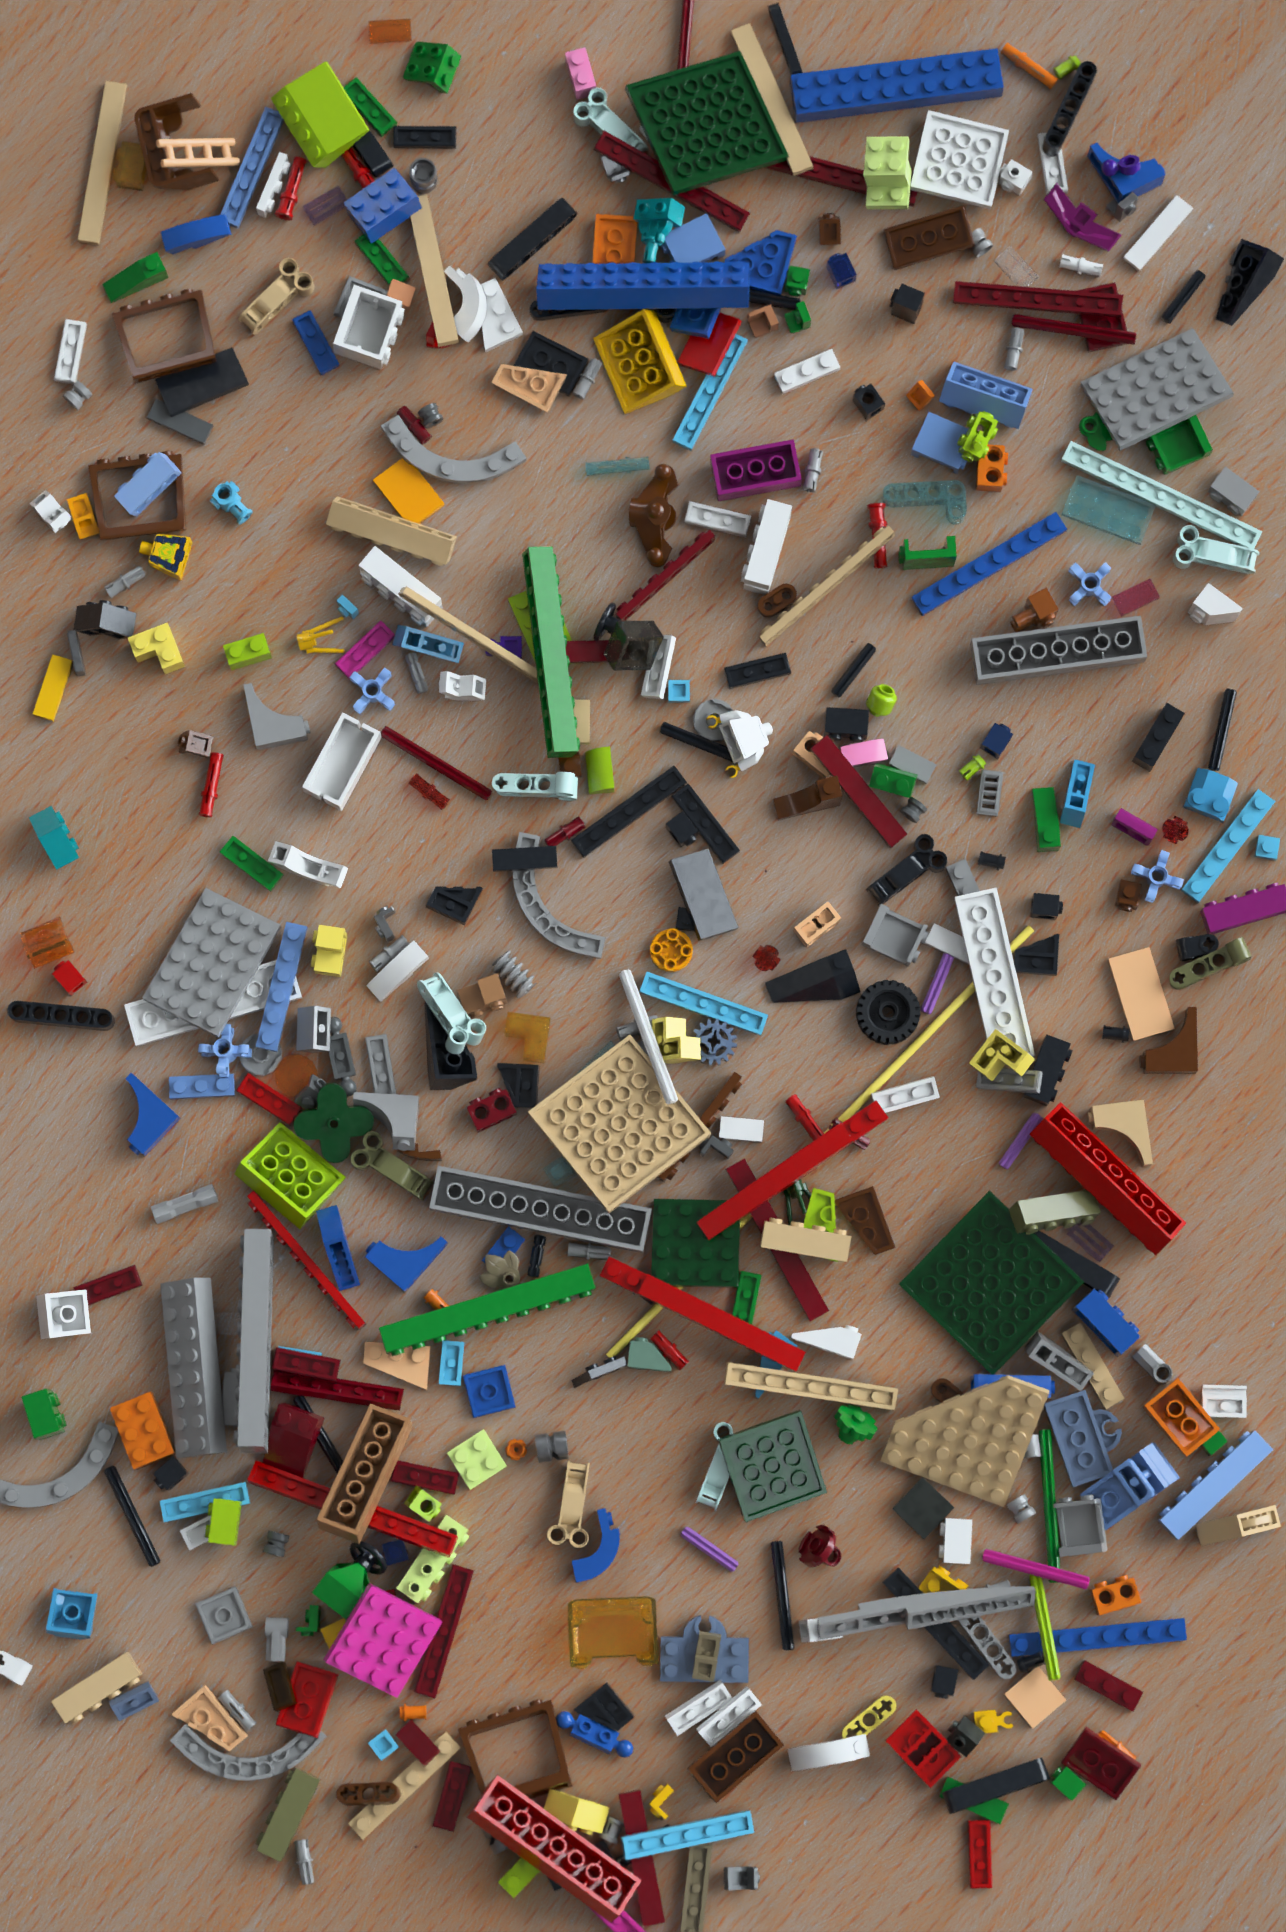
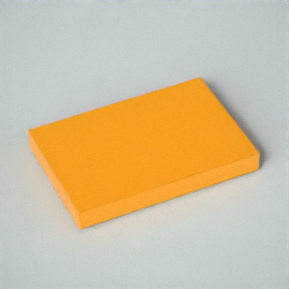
(408, 492)

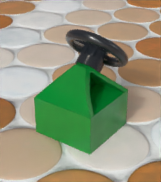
(347, 1581)

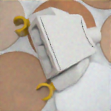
(743, 737)

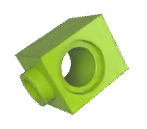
(417, 1497)

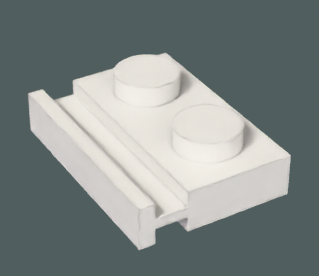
(1225, 1401)

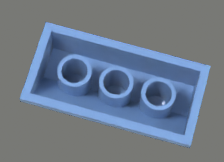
(980, 391)

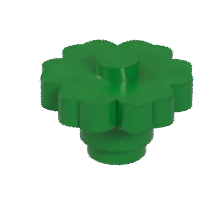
(854, 1424)

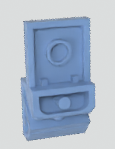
(1132, 1484)

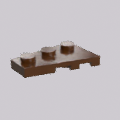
(867, 1218)

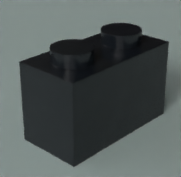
(906, 303)
(846, 724)

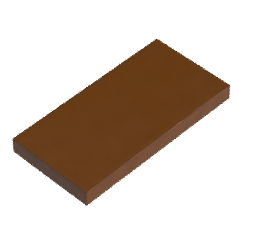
(929, 237)

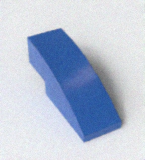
(195, 233)

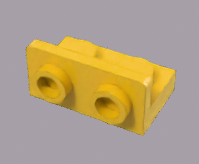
(939, 1580)

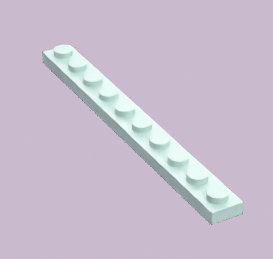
(1161, 496)

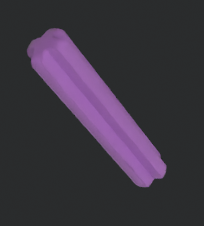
(937, 983)
(1020, 1141)
(709, 1549)

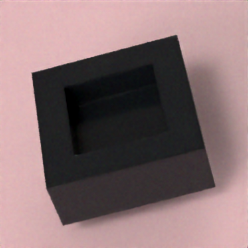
(683, 920)

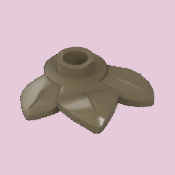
(499, 1268)

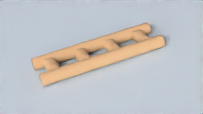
(190, 161)

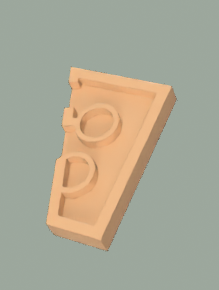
(531, 385)
(410, 1366)
(211, 1718)

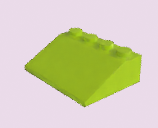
(320, 115)
(289, 1175)

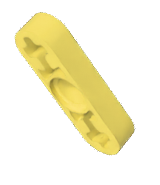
(878, 1704)

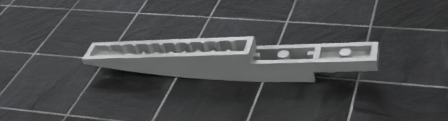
(925, 1609)

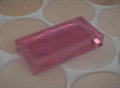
(1135, 597)

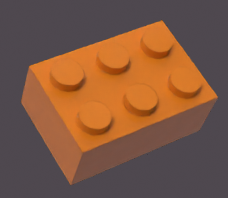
(143, 1430)

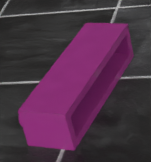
(1245, 909)

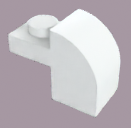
(50, 511)
(462, 687)

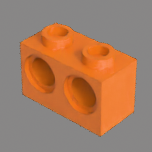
(987, 467)
(1116, 1600)

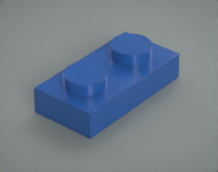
(507, 1241)

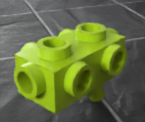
(974, 444)

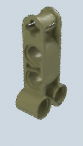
(1234, 954)
(392, 1167)

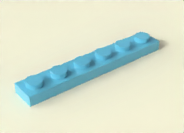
(708, 396)
(1228, 846)
(703, 1003)
(687, 1834)

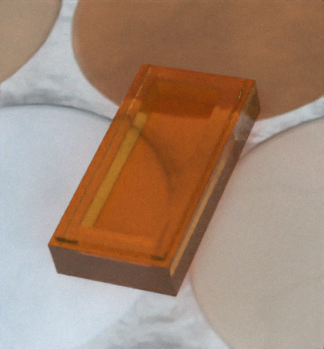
(390, 31)

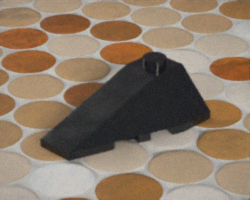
(1250, 274)
(821, 980)
(445, 1069)

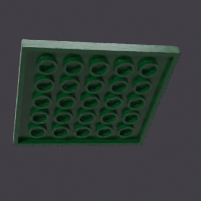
(706, 122)
(991, 1283)

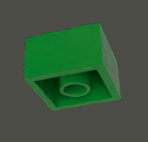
(44, 1414)

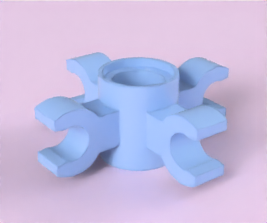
(1078, 573)
(379, 697)
(1141, 871)
(224, 1059)

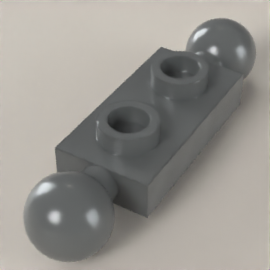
(341, 1057)

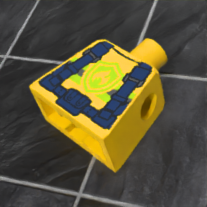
(168, 554)

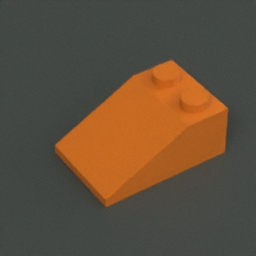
(1181, 1417)

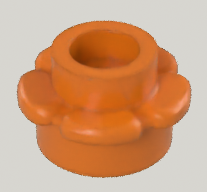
(521, 1449)

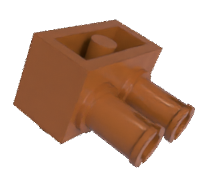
(1039, 611)

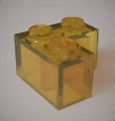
(534, 1030)

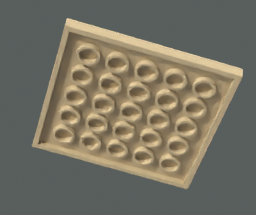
(617, 1124)

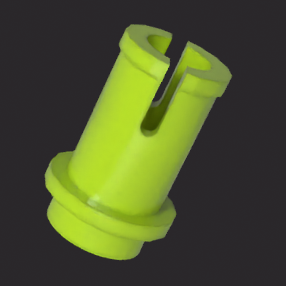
(1067, 67)
(973, 766)

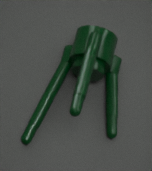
(796, 1191)

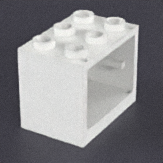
(368, 327)

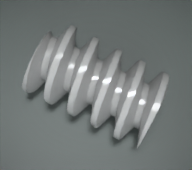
(513, 974)

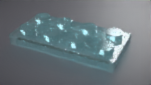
(1108, 510)

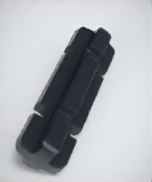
(536, 1256)

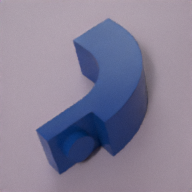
(597, 1563)

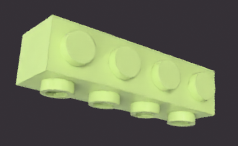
(428, 1565)

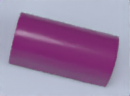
(1134, 827)

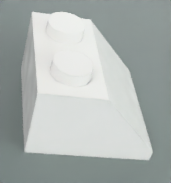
(1213, 607)
(63, 1314)

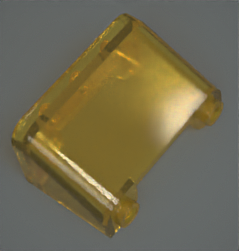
(612, 1630)

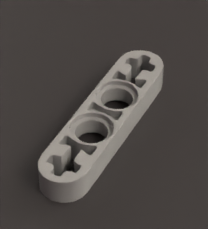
(982, 1645)

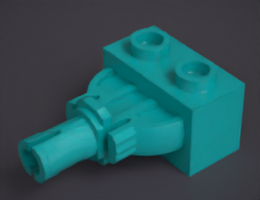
(655, 222)

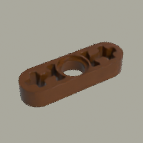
(377, 1798)

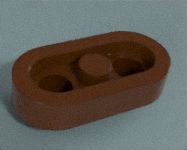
(776, 600)
(951, 1390)

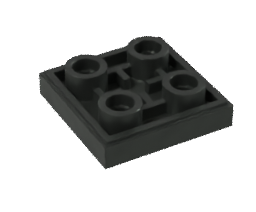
(923, 1508)

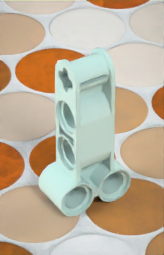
(603, 118)
(1214, 553)
(562, 785)
(451, 1014)
(716, 1476)

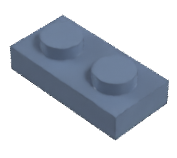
(134, 1701)

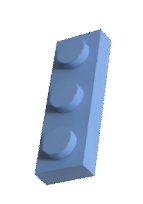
(201, 1086)

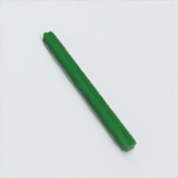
(1049, 1499)

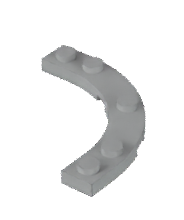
(449, 469)
(540, 917)
(71, 1482)
(244, 1768)

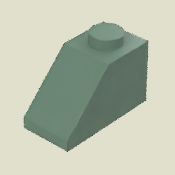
(646, 1356)

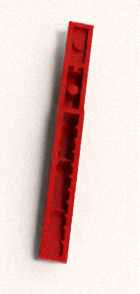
(792, 1170)
(702, 1313)

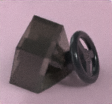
(631, 643)

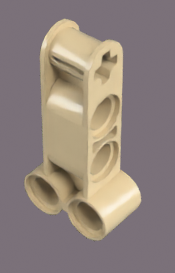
(276, 296)
(572, 1505)

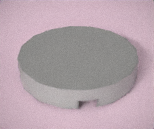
(705, 709)
(262, 1061)

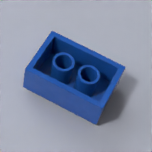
(382, 205)
(1106, 1322)

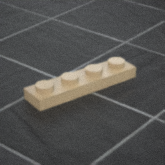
(1086, 1353)

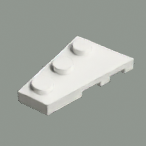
(499, 322)

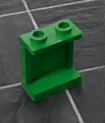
(1179, 445)
(928, 558)

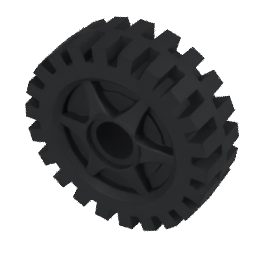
(885, 1029)

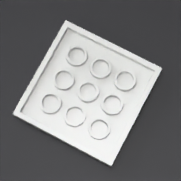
(959, 159)

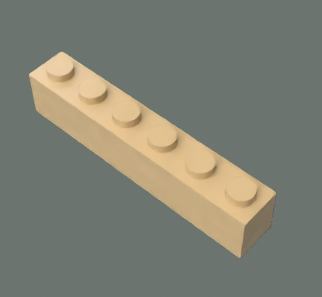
(391, 531)

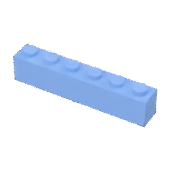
(1215, 1484)

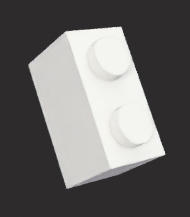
(956, 1541)

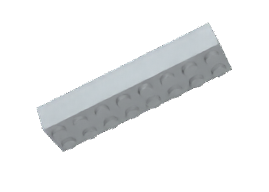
(1058, 650)
(193, 1367)

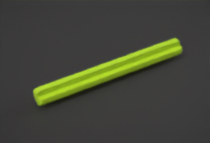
(1045, 1629)

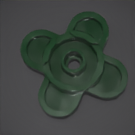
(333, 1105)

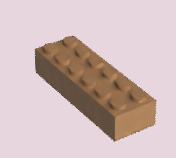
(364, 1473)

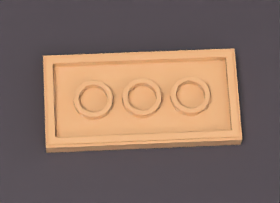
(1141, 994)

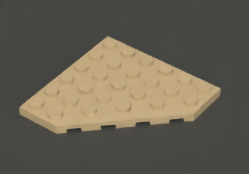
(970, 1439)

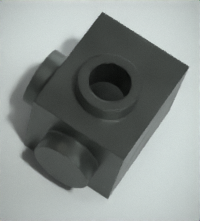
(964, 1736)

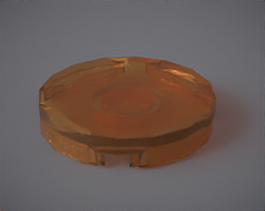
(294, 1074)

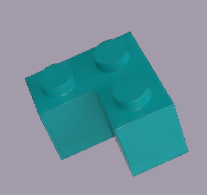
(52, 834)

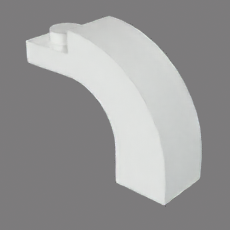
(474, 304)
(307, 866)
(828, 1753)

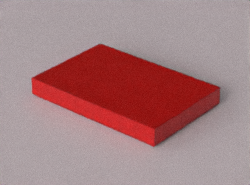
(707, 354)
(312, 1693)

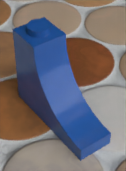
(1121, 185)
(153, 1121)
(337, 1247)
(403, 1266)

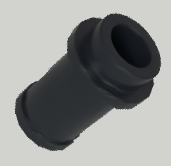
(992, 860)
(1115, 1033)
(1030, 1662)

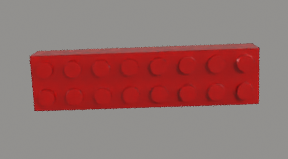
(1108, 1178)
(554, 1849)

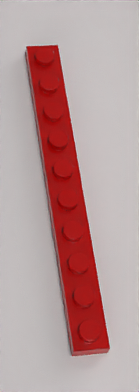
(381, 1521)

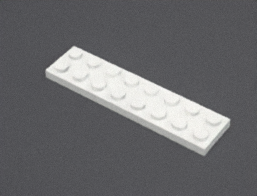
(993, 967)
(153, 1024)

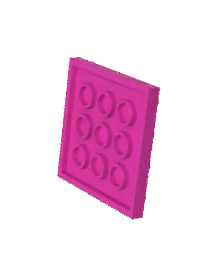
(382, 1640)

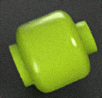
(881, 700)

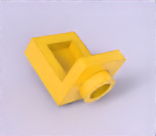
(661, 1795)

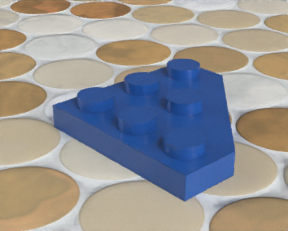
(768, 261)

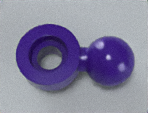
(1127, 165)

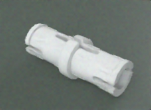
(1081, 265)

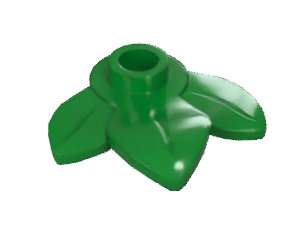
(1098, 435)

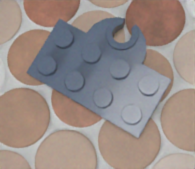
(1082, 1437)
(679, 1653)

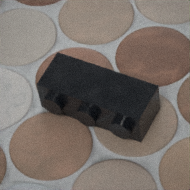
(1158, 737)
(1050, 1063)

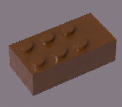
(735, 1757)

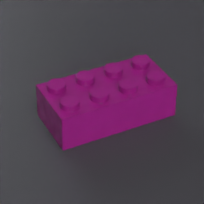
(755, 470)

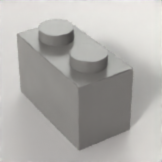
(1233, 492)
(313, 1029)

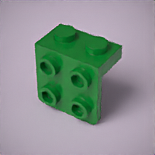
(432, 64)

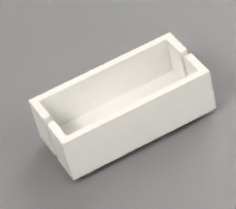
(768, 540)
(389, 578)
(342, 761)

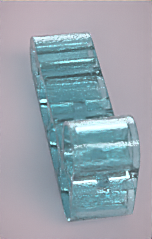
(924, 499)

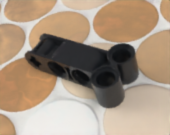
(907, 871)

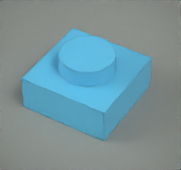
(346, 608)
(678, 691)
(1267, 847)
(383, 1745)

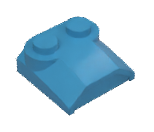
(1210, 794)
(71, 1614)

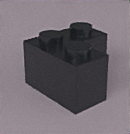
(104, 619)

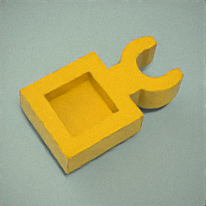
(989, 1721)

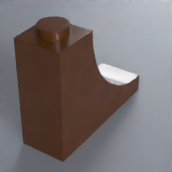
(817, 797)
(1177, 1056)

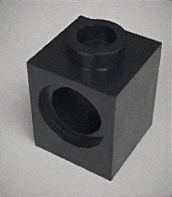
(872, 409)
(682, 830)
(1046, 906)
(170, 1474)
(944, 1681)

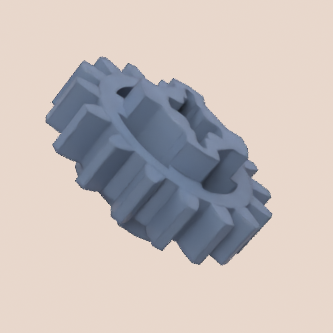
(724, 1043)

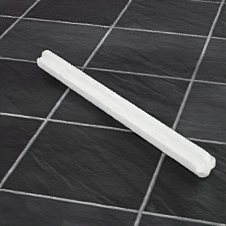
(648, 1037)

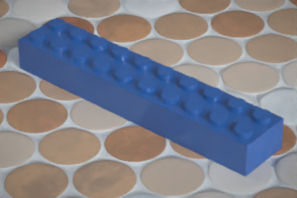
(896, 85)
(643, 285)

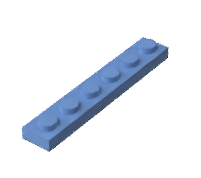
(252, 166)
(281, 987)

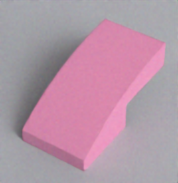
(865, 752)

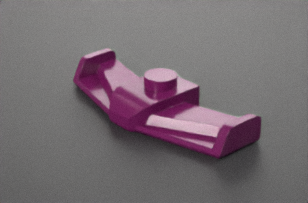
(1079, 220)

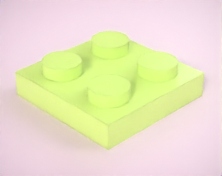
(477, 1459)

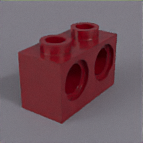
(494, 1115)

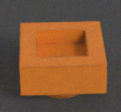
(920, 395)

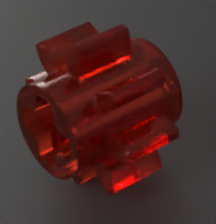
(1175, 829)
(766, 957)

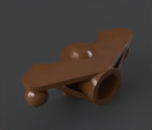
(654, 515)

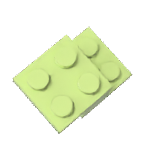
(887, 172)

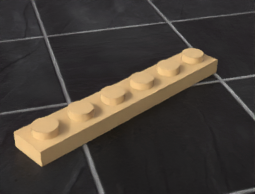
(408, 1783)

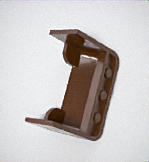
(156, 123)

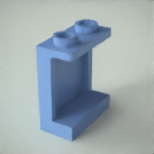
(694, 242)
(939, 442)

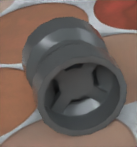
(276, 1543)

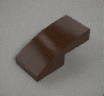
(425, 1155)

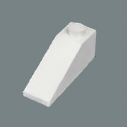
(833, 1340)

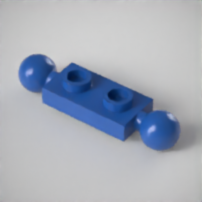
(594, 1734)

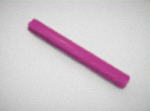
(1036, 1569)

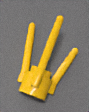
(308, 638)

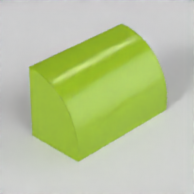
(599, 770)

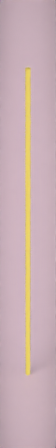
(856, 1105)

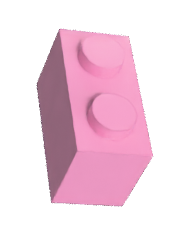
(580, 72)

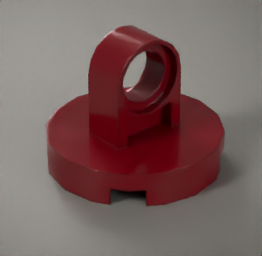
(818, 1546)

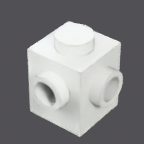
(1014, 177)

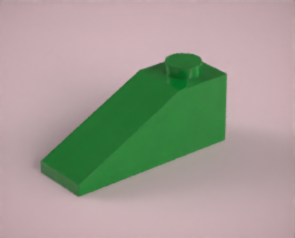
(136, 277)
(1046, 820)

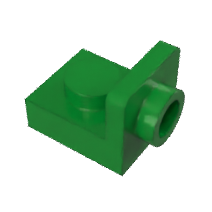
(797, 281)
(798, 319)
(312, 1617)

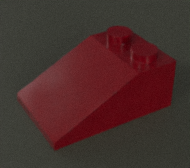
(292, 1439)

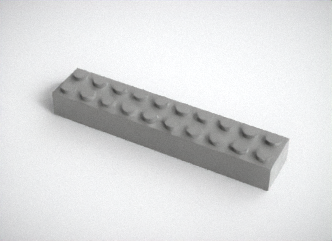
(539, 1209)
(255, 1343)

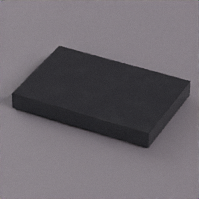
(549, 356)

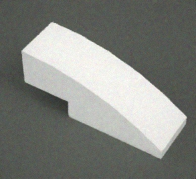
(397, 971)

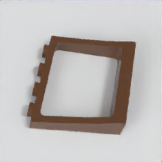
(174, 365)
(140, 529)
(534, 1787)

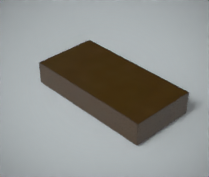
(279, 1686)

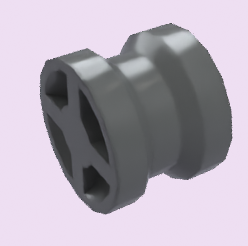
(430, 415)
(913, 810)

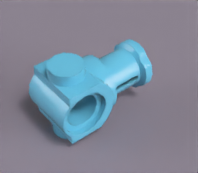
(232, 502)

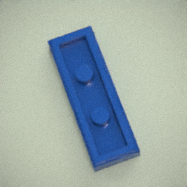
(315, 342)

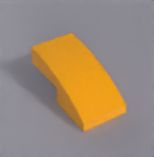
(83, 516)

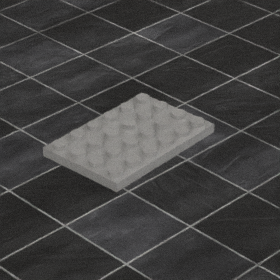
(1156, 389)
(212, 962)

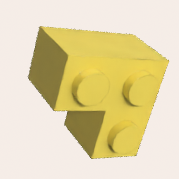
(160, 643)
(330, 950)
(673, 1042)
(997, 1053)
(576, 1812)

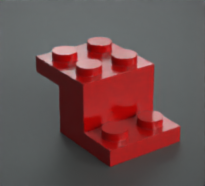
(923, 1748)

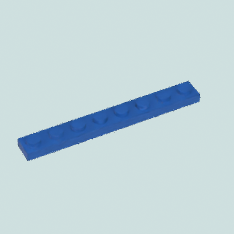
(989, 563)
(1101, 1636)

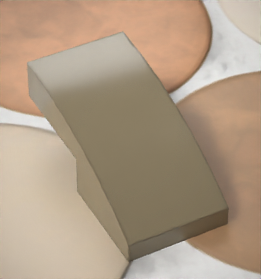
(706, 1656)

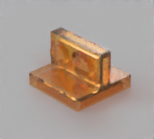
(46, 942)

